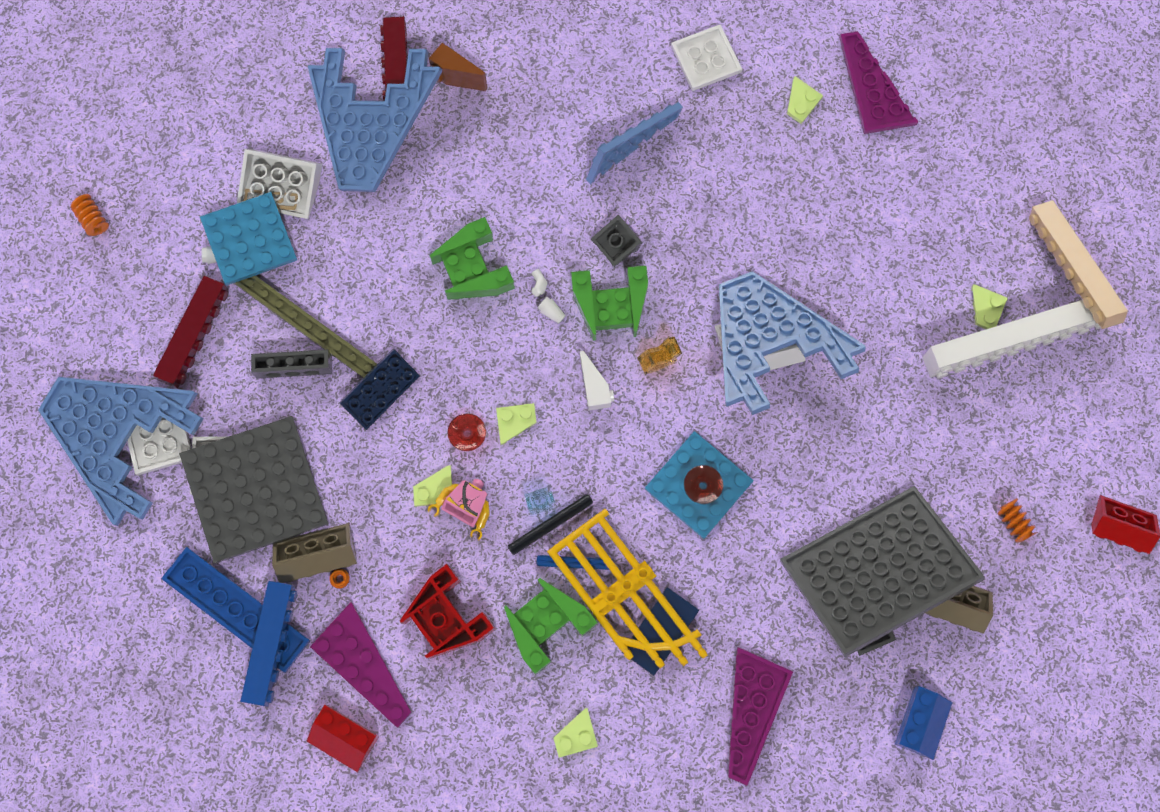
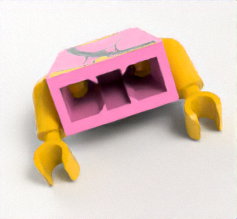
(466, 503)

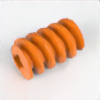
(88, 215)
(1016, 521)

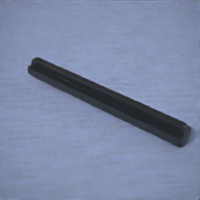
(550, 524)

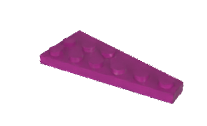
(874, 92)
(355, 657)
(756, 699)

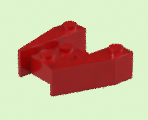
(440, 619)

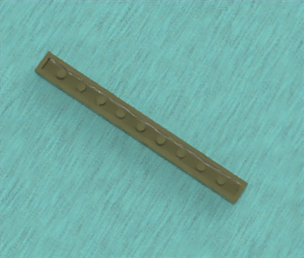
(307, 325)

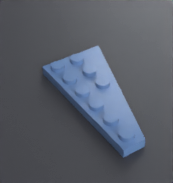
(628, 142)

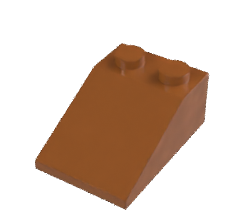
(457, 70)

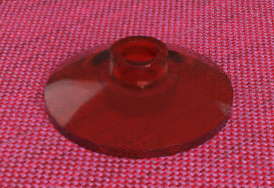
(464, 423)
(706, 475)

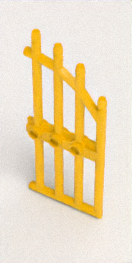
(621, 590)

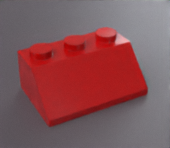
(1125, 525)
(341, 738)

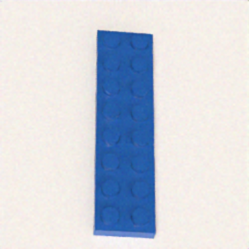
(226, 603)

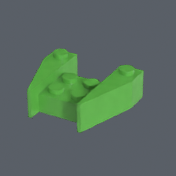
(467, 267)
(611, 307)
(542, 619)

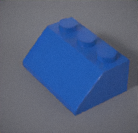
(923, 722)

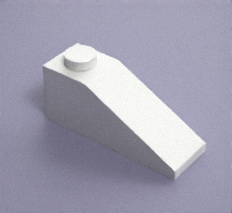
(596, 387)

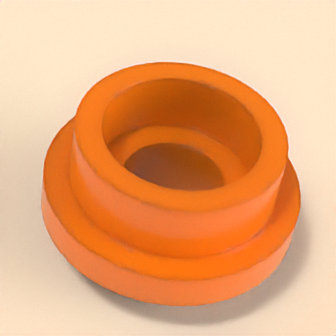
(339, 585)

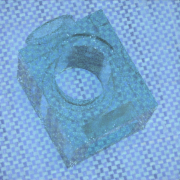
(532, 496)

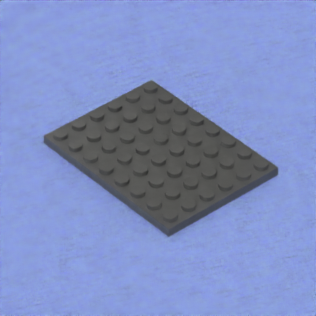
(881, 570)

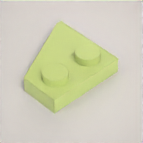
(802, 100)
(987, 306)
(514, 420)
(429, 489)
(576, 736)

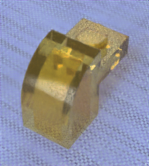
(660, 357)

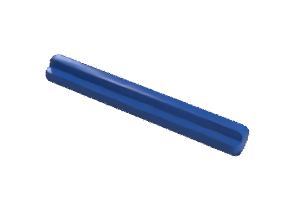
(571, 562)

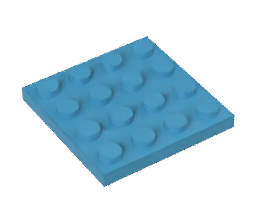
(248, 238)
(669, 485)

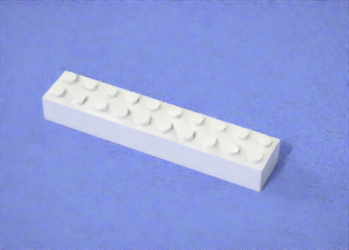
(1008, 339)

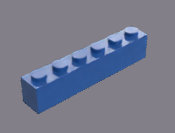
(268, 644)

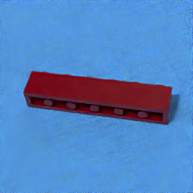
(395, 51)
(190, 332)

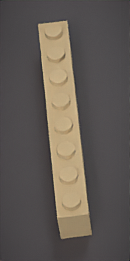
(1078, 265)

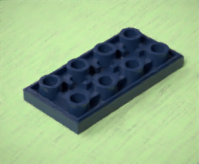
(379, 389)
(685, 611)

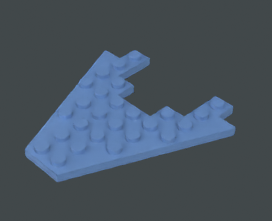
(368, 133)
(763, 320)
(96, 422)

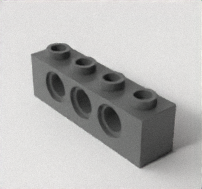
(291, 364)

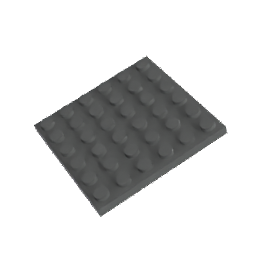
(253, 489)

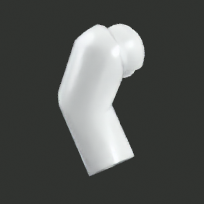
(541, 283)

